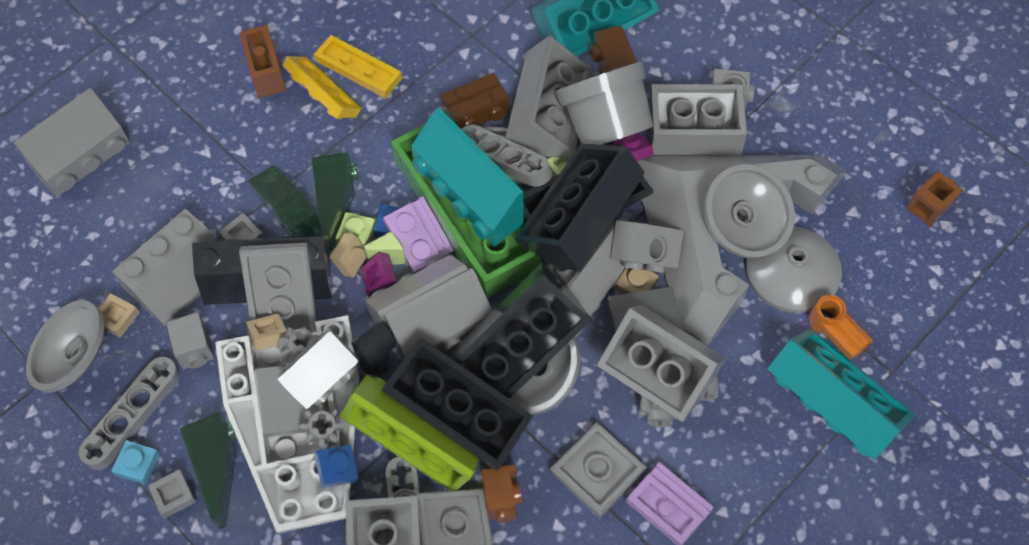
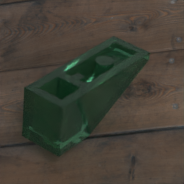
(334, 190)
(285, 203)
(213, 460)

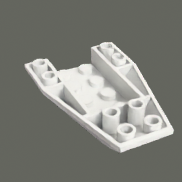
(283, 464)

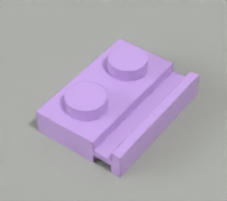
(418, 234)
(669, 504)

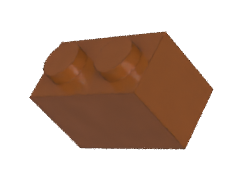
(262, 61)

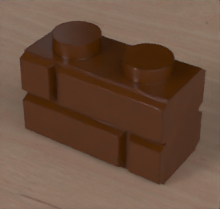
(476, 102)

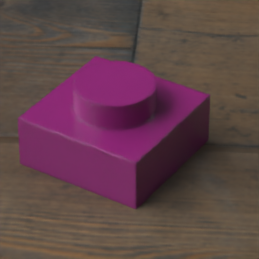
(637, 144)
(378, 273)

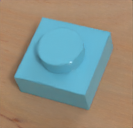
(135, 462)

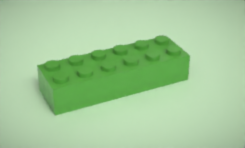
(496, 265)

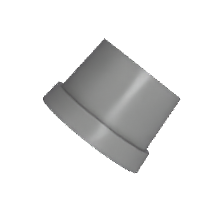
(608, 105)

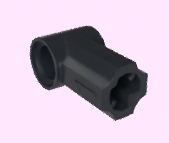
(374, 349)

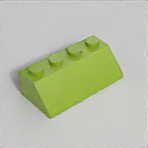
(407, 435)

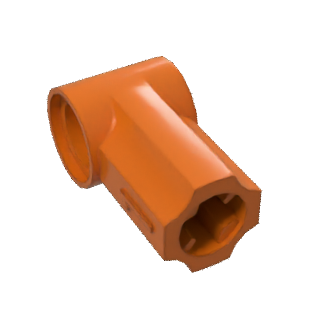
(841, 328)

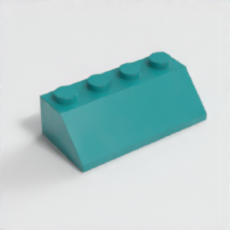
(575, 21)
(468, 179)
(840, 393)

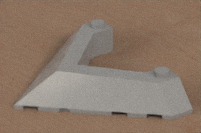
(702, 287)

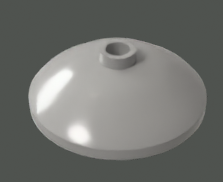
(760, 200)
(796, 284)
(65, 346)
(551, 388)

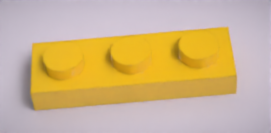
(358, 66)
(321, 87)

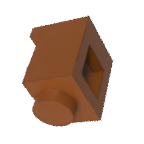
(934, 198)
(501, 493)

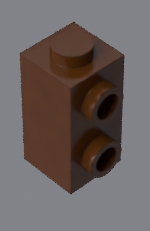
(611, 50)

